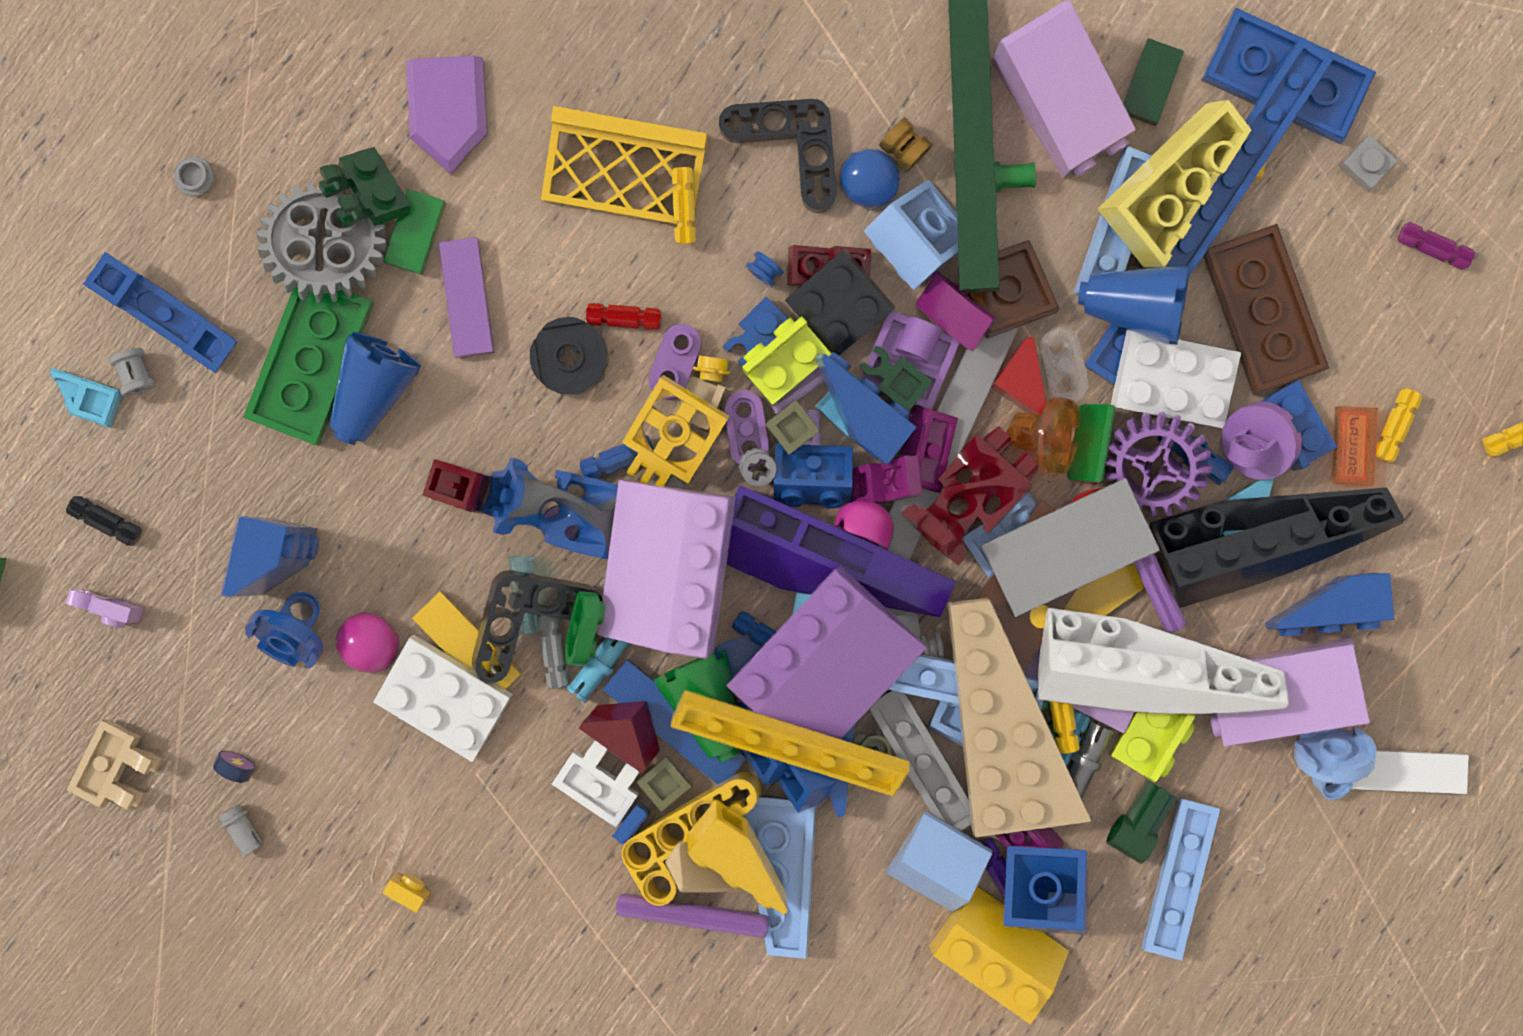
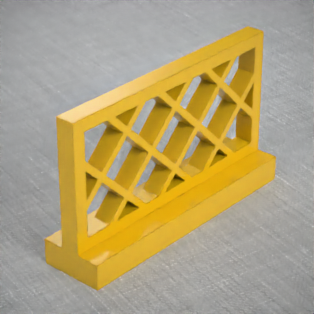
(620, 131)

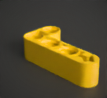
(687, 815)

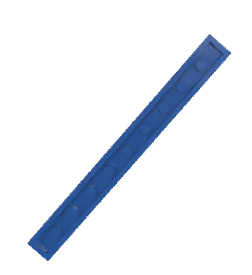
(1268, 123)

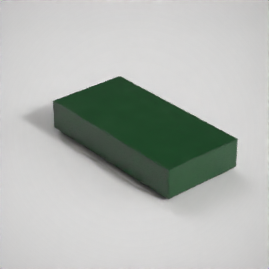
(1152, 81)

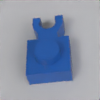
(758, 327)

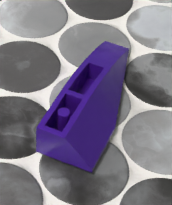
(801, 552)

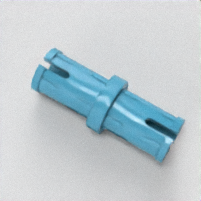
(597, 668)

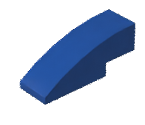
(800, 785)

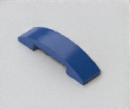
(161, 312)

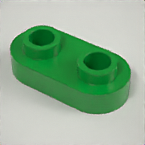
(581, 638)

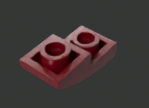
(807, 260)

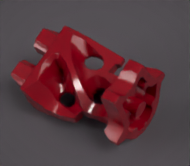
(990, 478)

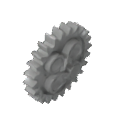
(285, 239)

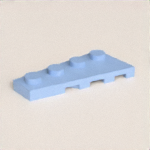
(789, 845)

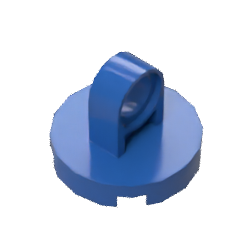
(285, 636)

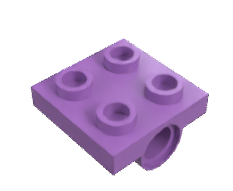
(921, 346)

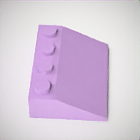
(666, 568)

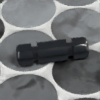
(103, 520)

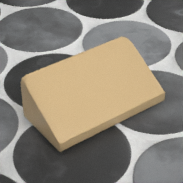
(692, 877)

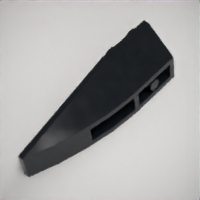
(1276, 540)

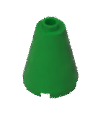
(706, 678)

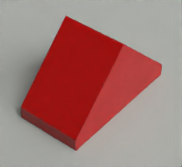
(1021, 379)

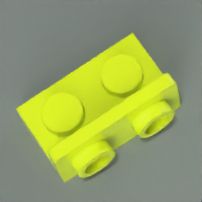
(785, 360)
(1152, 742)

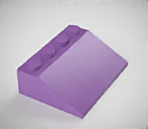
(829, 659)

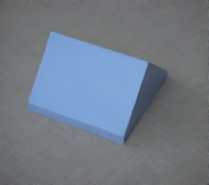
(940, 862)

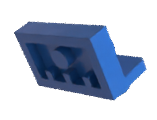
(1315, 436)
(814, 476)

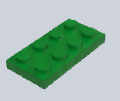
(304, 364)

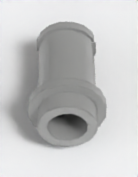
(240, 830)

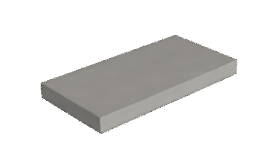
(1070, 547)

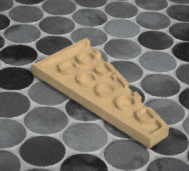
(1009, 752)

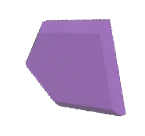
(447, 106)

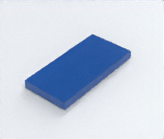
(1254, 51)

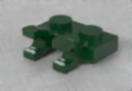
(373, 186)

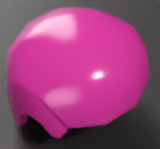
(867, 521)
(367, 643)

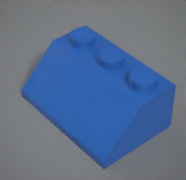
(267, 554)

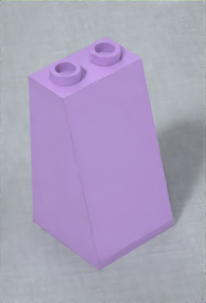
(1064, 90)
(1321, 694)

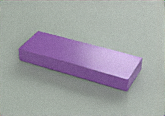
(466, 297)

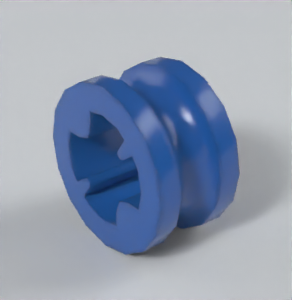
(764, 269)

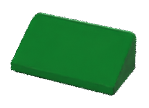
(1093, 443)

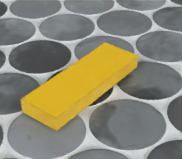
(456, 634)

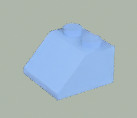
(917, 234)

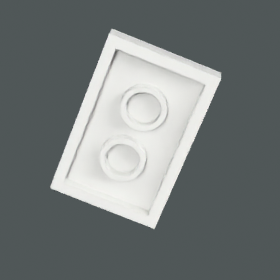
(1175, 379)
(442, 698)

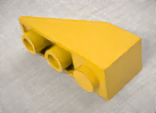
(731, 848)

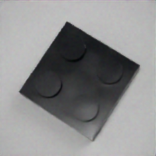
(840, 303)

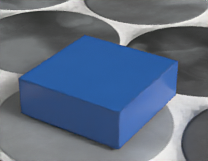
(632, 823)

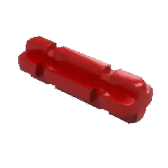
(623, 316)

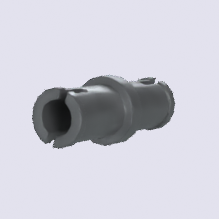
(1088, 757)

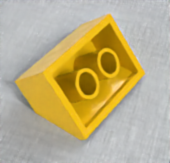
(1003, 961)

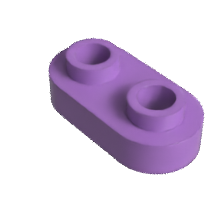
(674, 360)
(745, 429)

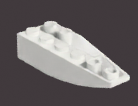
(1147, 670)

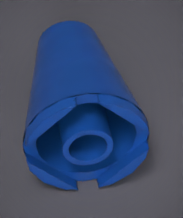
(1139, 300)
(368, 385)

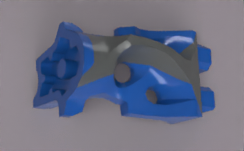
(519, 497)

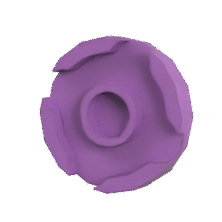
(1261, 440)

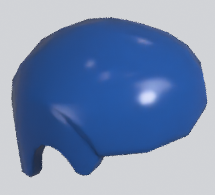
(869, 178)

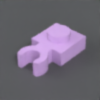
(113, 611)

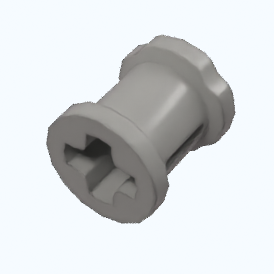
(132, 358)

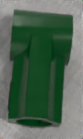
(1137, 830)

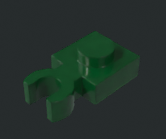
(900, 382)

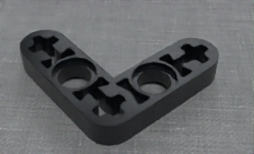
(806, 137)
(522, 601)

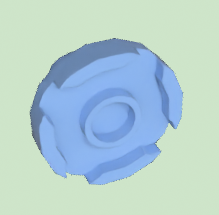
(1335, 758)

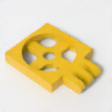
(656, 460)

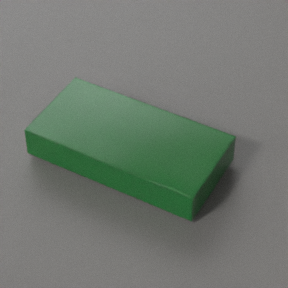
(415, 233)

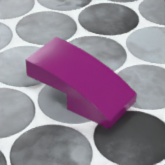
(955, 311)
(885, 482)

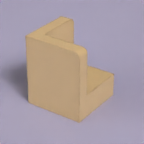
(708, 392)

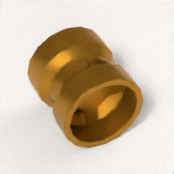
(899, 138)

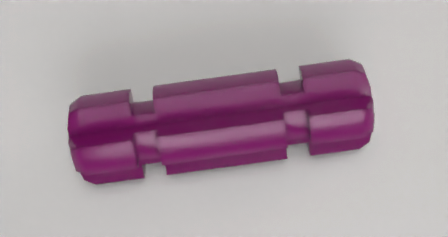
(1436, 245)

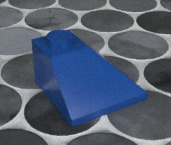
(1046, 890)

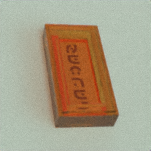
(1356, 445)

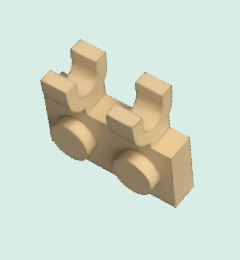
(104, 764)

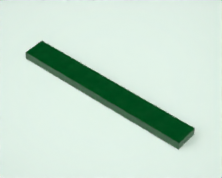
(973, 146)

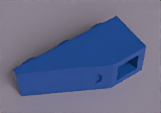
(866, 417)
(1344, 600)

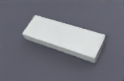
(1417, 772)

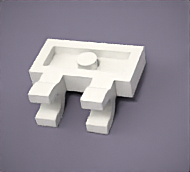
(596, 787)

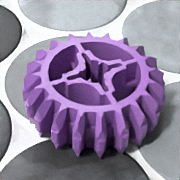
(1170, 432)

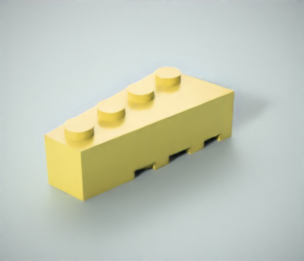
(1167, 190)

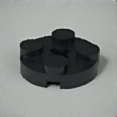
(550, 344)

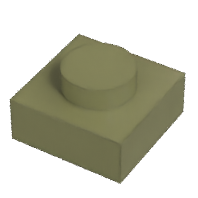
(792, 427)
(664, 783)

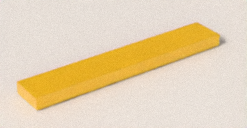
(789, 743)

